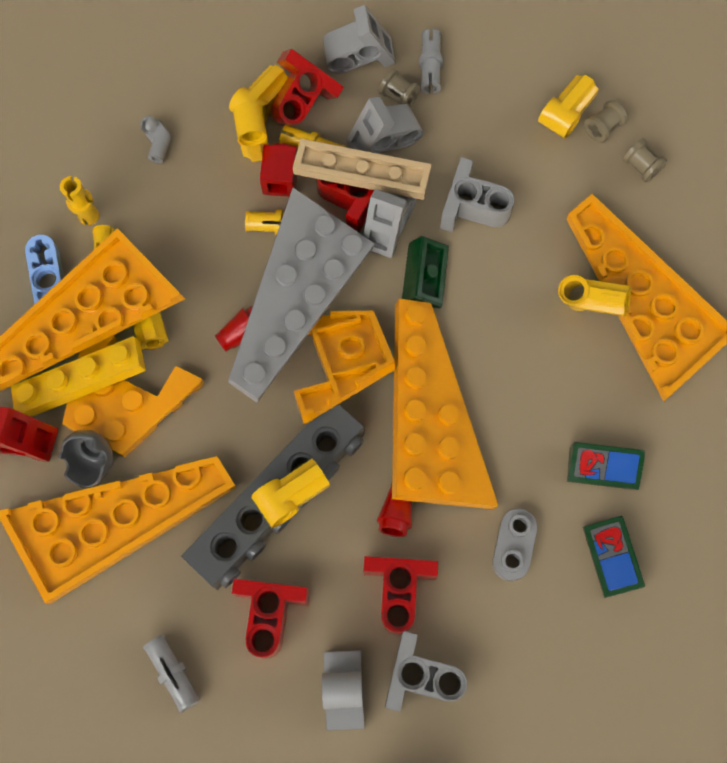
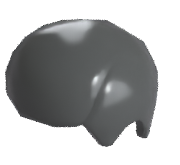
(86, 457)

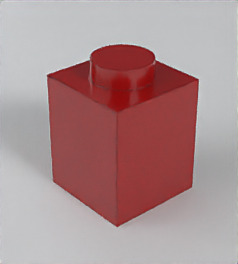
(277, 170)

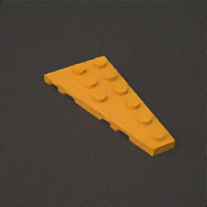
(92, 302)
(666, 317)
(432, 433)
(96, 527)

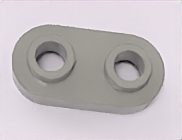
(515, 544)

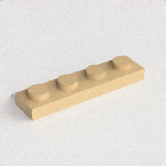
(362, 169)

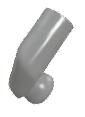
(158, 136)

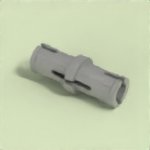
(431, 61)
(184, 694)

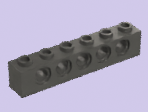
(204, 552)

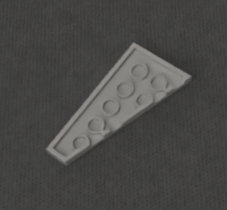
(302, 278)

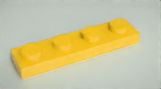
(79, 377)

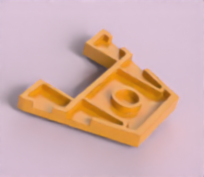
(351, 357)
(126, 412)

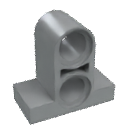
(358, 44)
(384, 128)
(479, 208)
(386, 220)
(431, 674)
(343, 690)

